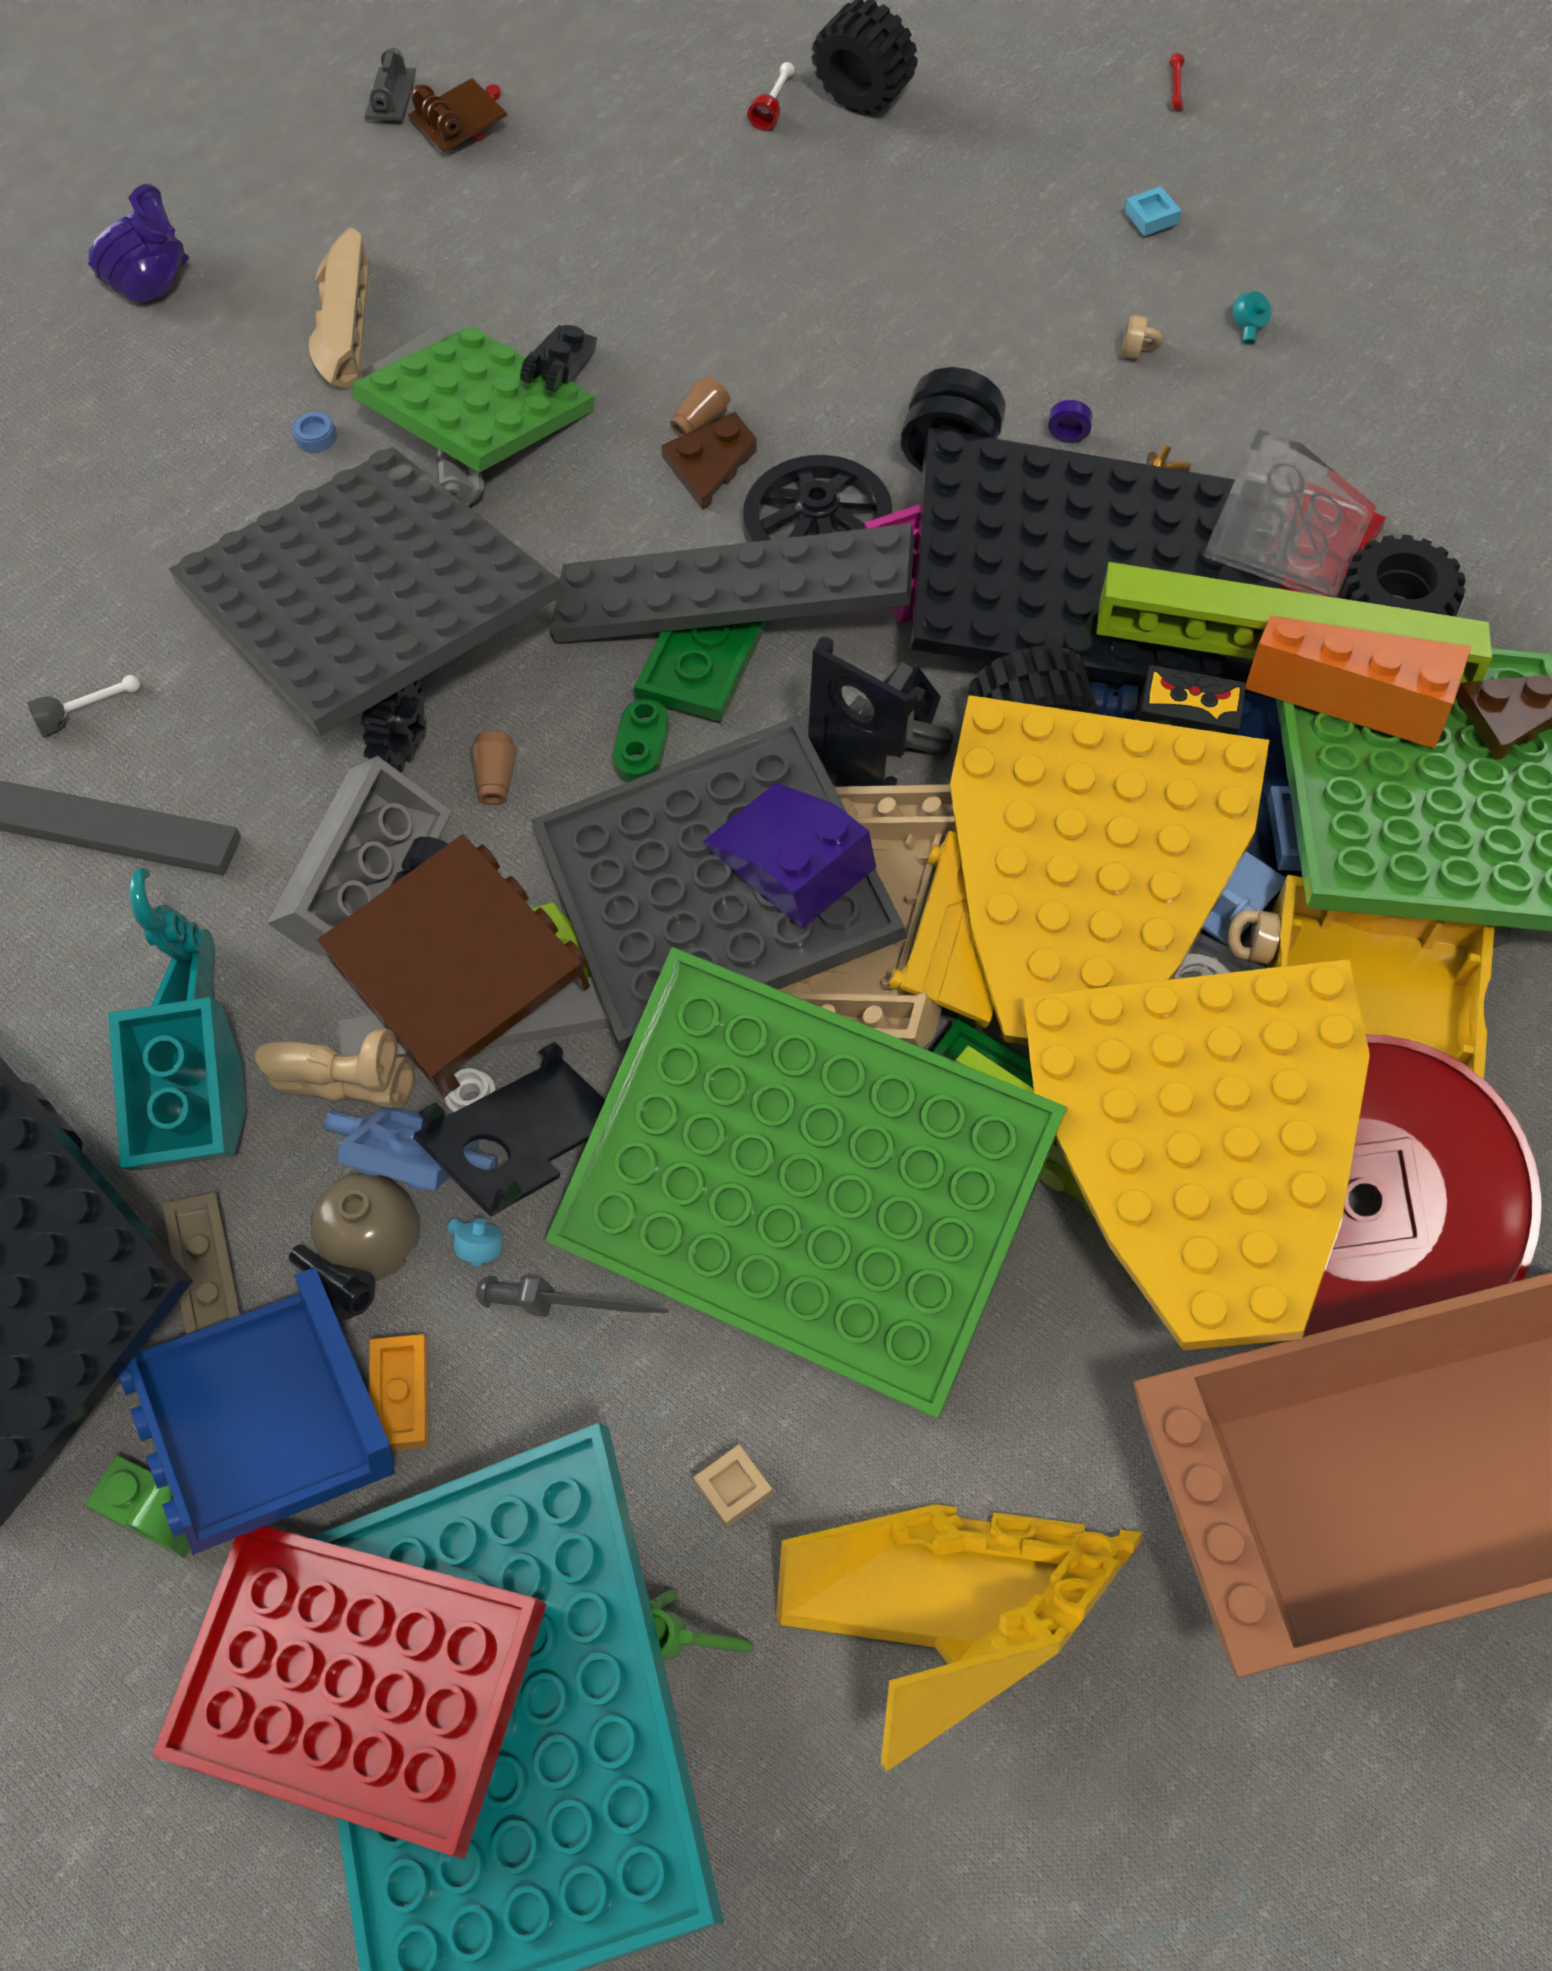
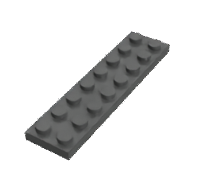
(735, 584)

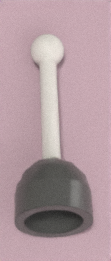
(51, 713)

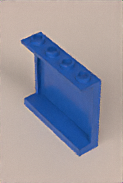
(256, 1418)

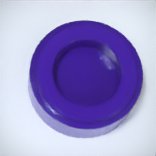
(1070, 421)

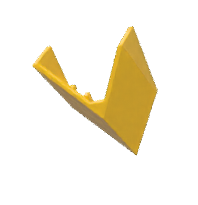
(976, 1590)

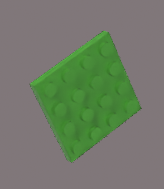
(471, 399)

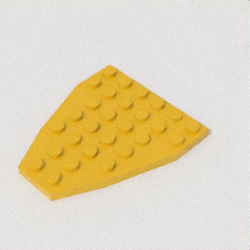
(1093, 844)
(1211, 1135)

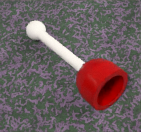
(769, 110)

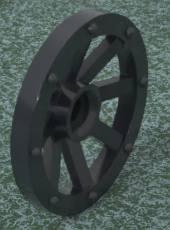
(818, 503)

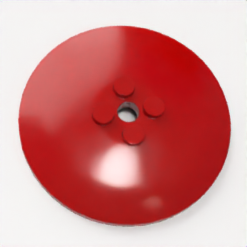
(1449, 1184)

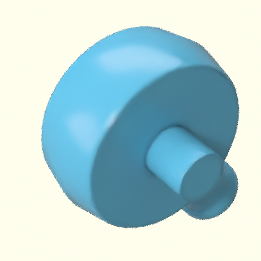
(476, 1241)

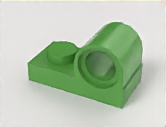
(133, 1502)

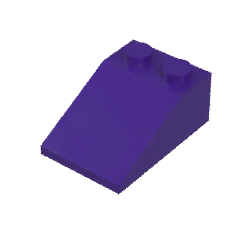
(795, 851)

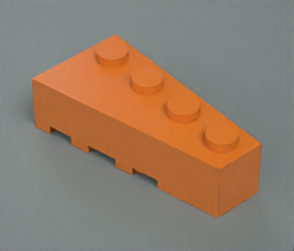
(1361, 676)

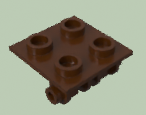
(455, 114)

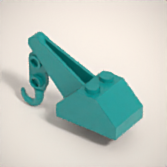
(177, 1059)

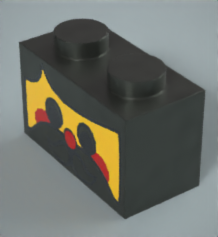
(1192, 700)

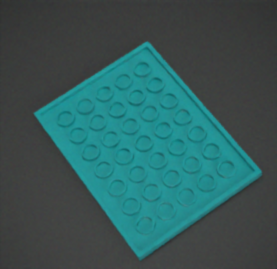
(591, 1802)

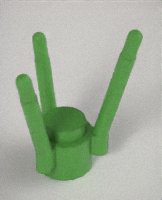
(674, 1634)

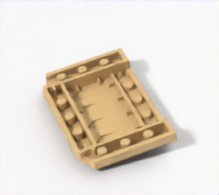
(902, 830)

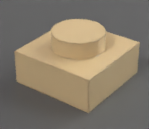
(733, 1486)

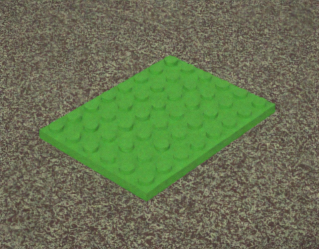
(1423, 826)
(807, 1179)

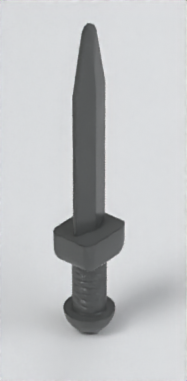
(537, 1296)

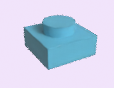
(1152, 211)

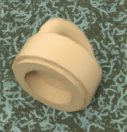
(1134, 337)
(1262, 937)

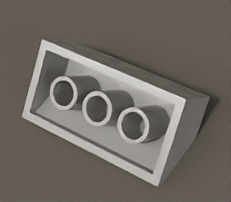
(355, 850)

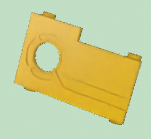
(943, 951)

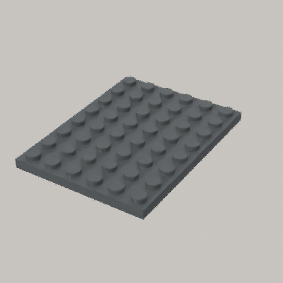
(362, 587)

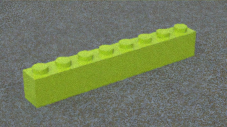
(1233, 615)

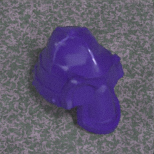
(139, 250)

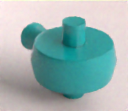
(1251, 314)

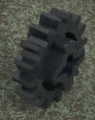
(395, 726)

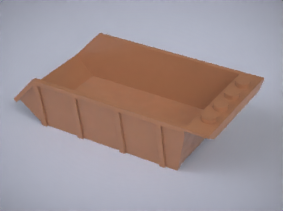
(1365, 1474)

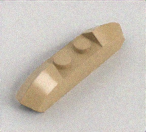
(340, 324)

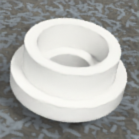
(469, 1080)

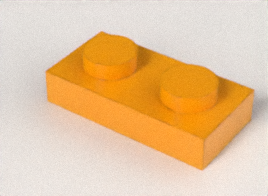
(401, 1389)

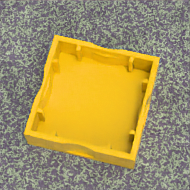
(1409, 973)

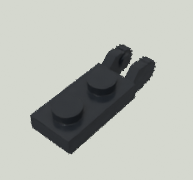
(559, 356)

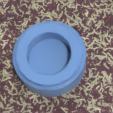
(314, 432)

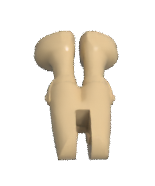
(319, 1071)

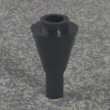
(346, 1287)

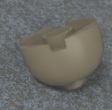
(365, 1224)

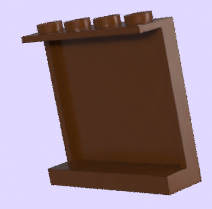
(452, 958)

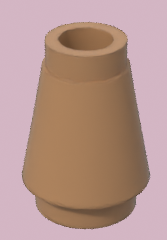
(701, 406)
(493, 764)

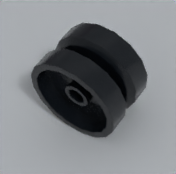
(953, 402)

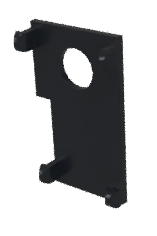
(847, 743)
(530, 1118)

